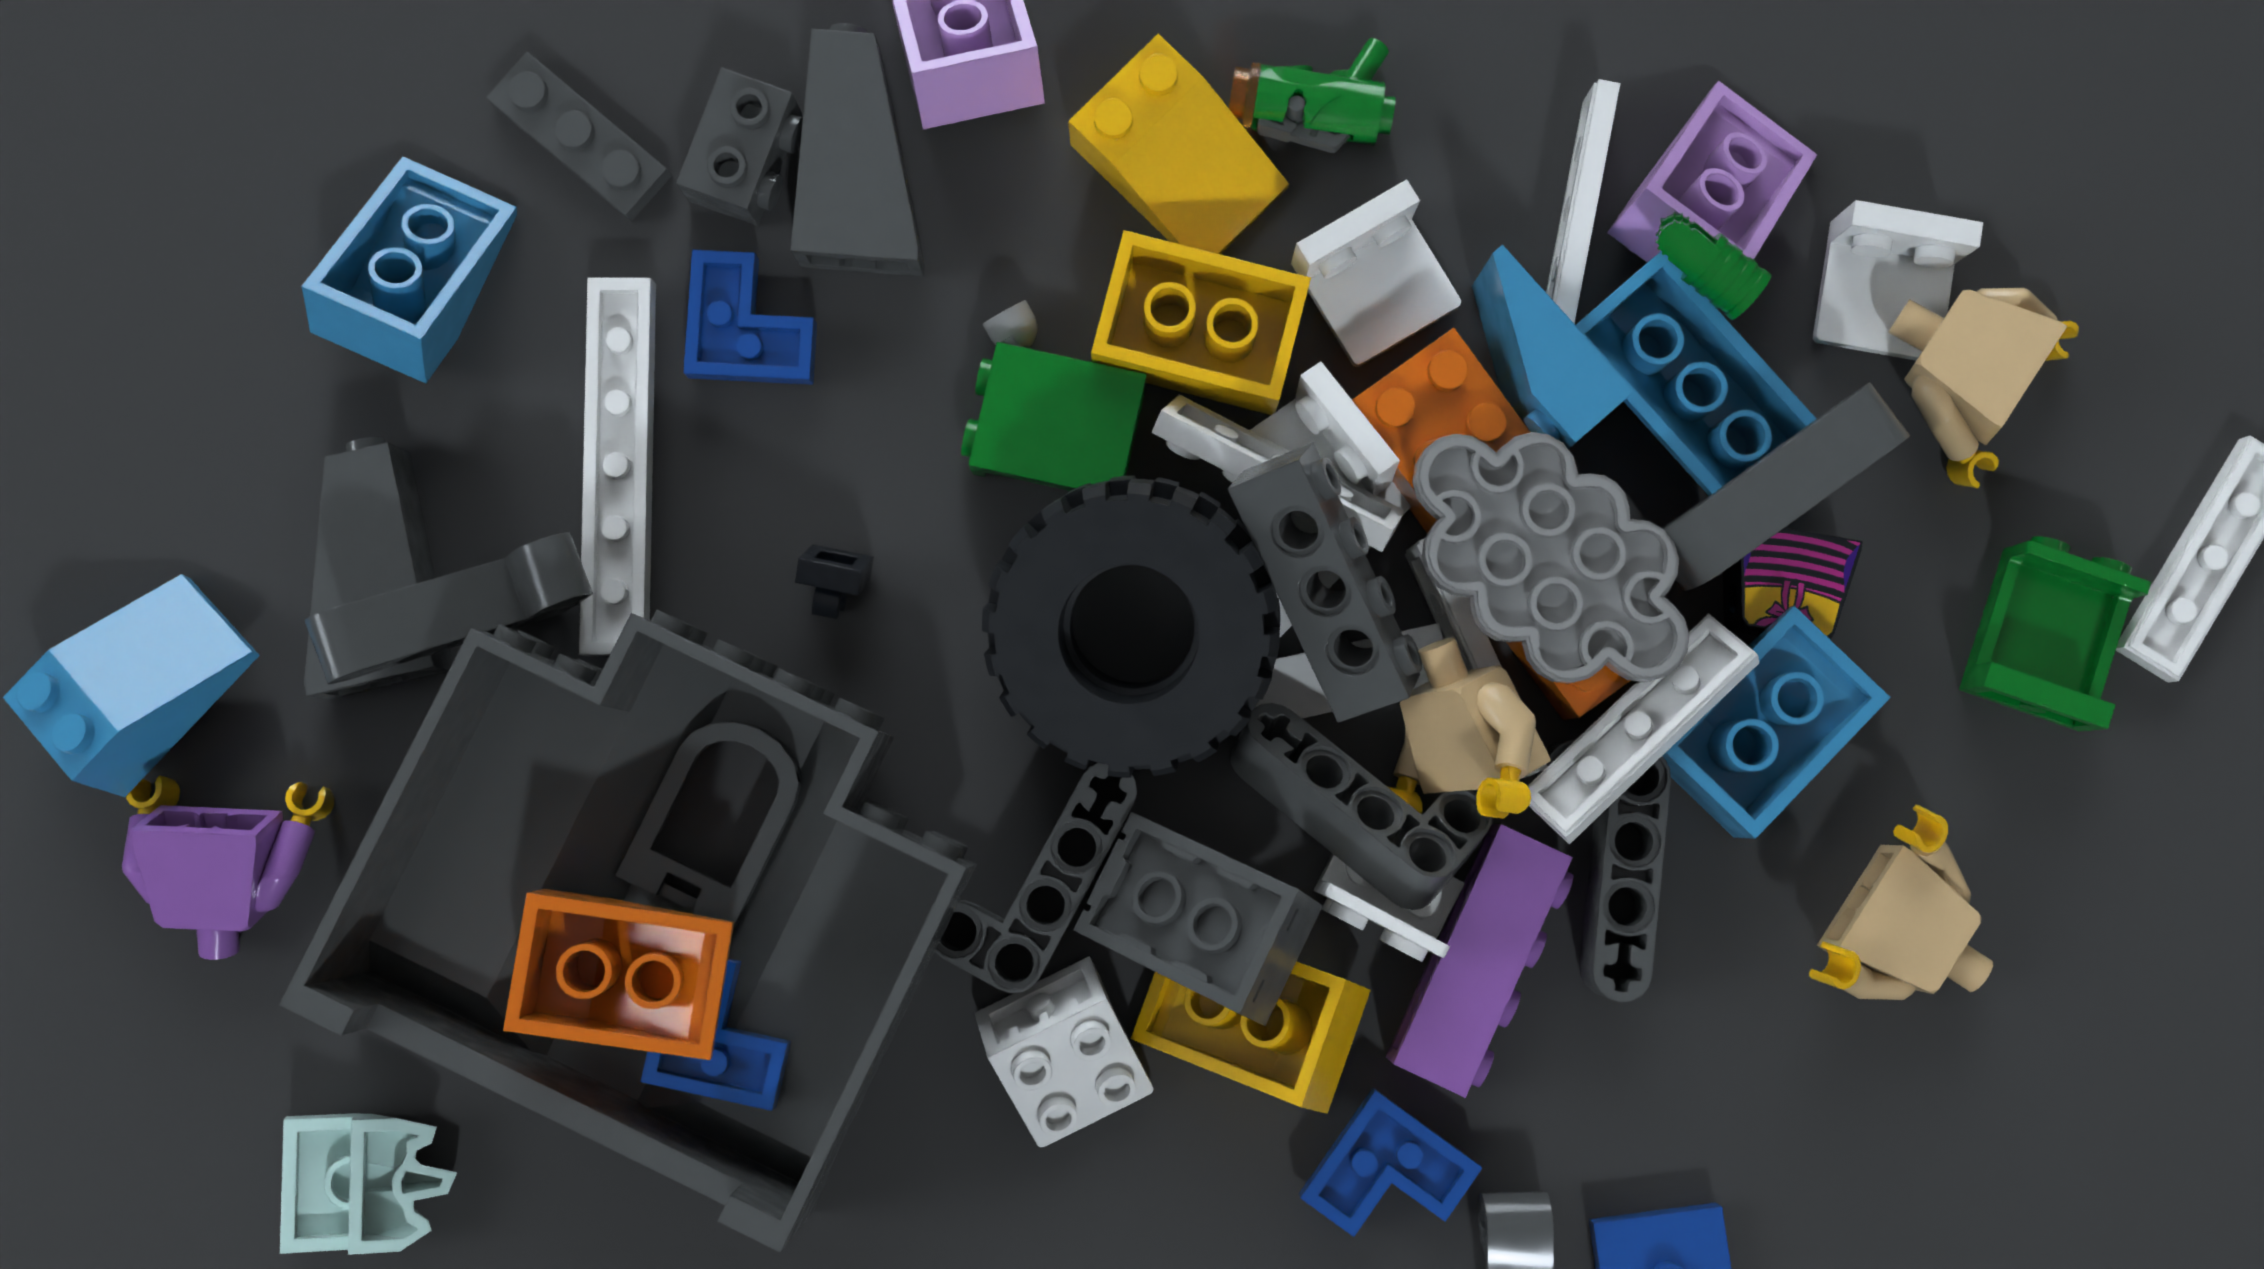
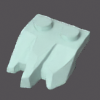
(355, 1183)

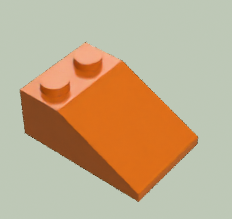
(618, 974)

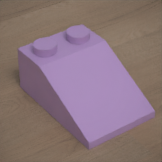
(969, 58)
(1722, 170)

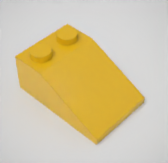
(1176, 151)
(1290, 1058)

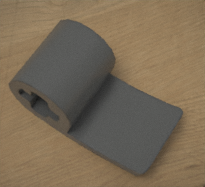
(1516, 1229)

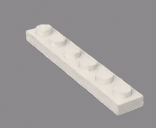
(617, 458)

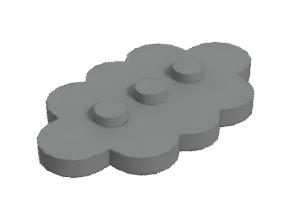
(1550, 558)

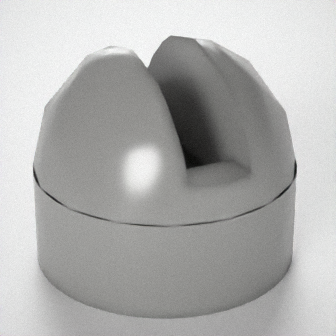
(1013, 326)

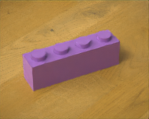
(1490, 940)

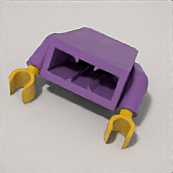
(215, 864)

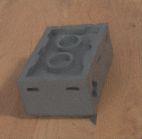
(1199, 918)

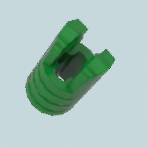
(1711, 264)

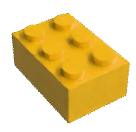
(1200, 322)

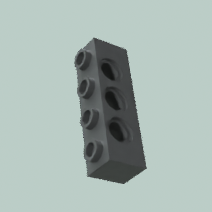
(1350, 676)

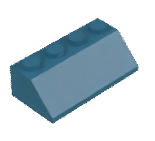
(1693, 375)

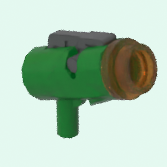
(1316, 106)

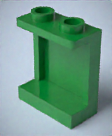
(1053, 418)
(2051, 633)

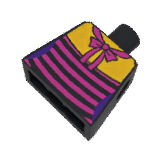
(1790, 571)

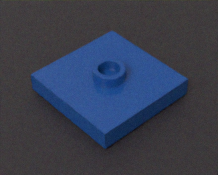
(1662, 1239)

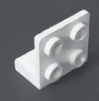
(1879, 262)
(1375, 275)
(1339, 431)
(1404, 929)
(1062, 1053)

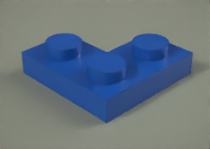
(728, 337)
(743, 1067)
(1382, 1148)

